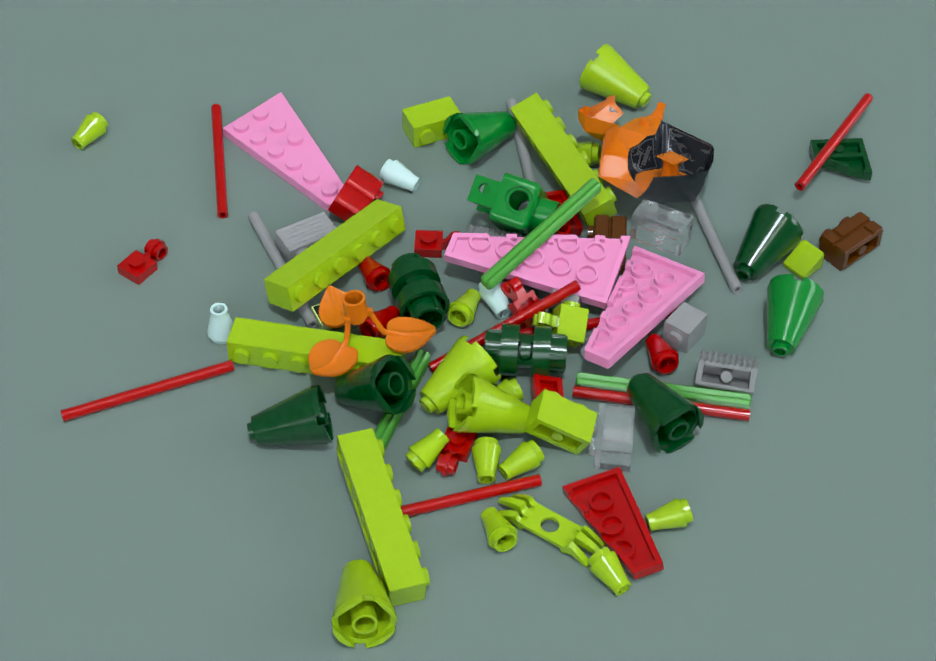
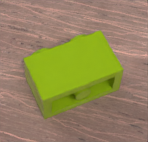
(425, 121)
(561, 421)

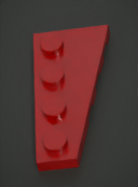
(615, 517)

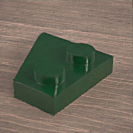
(847, 158)

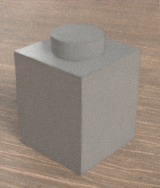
(684, 327)

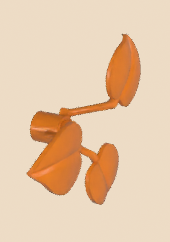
(342, 308)

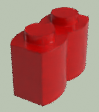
(356, 194)

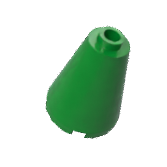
(476, 134)
(790, 311)

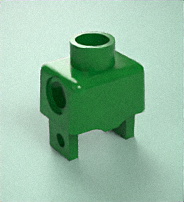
(503, 201)

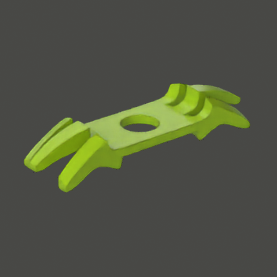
(565, 537)

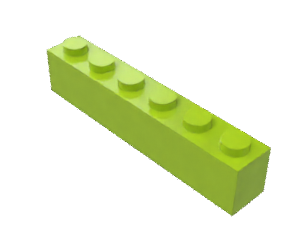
(561, 155)
(334, 255)
(289, 345)
(381, 516)

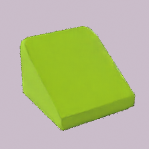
(804, 260)

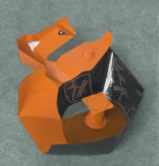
(648, 154)

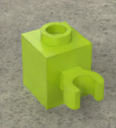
(566, 319)

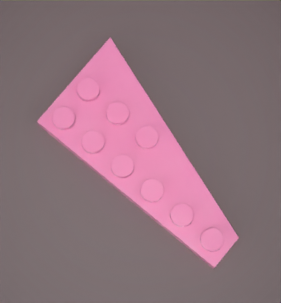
(284, 146)
(552, 265)
(638, 303)

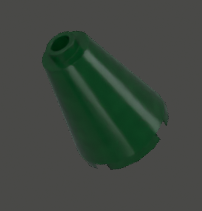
(766, 241)
(378, 385)
(663, 413)
(294, 421)

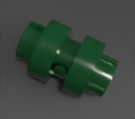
(418, 289)
(547, 356)

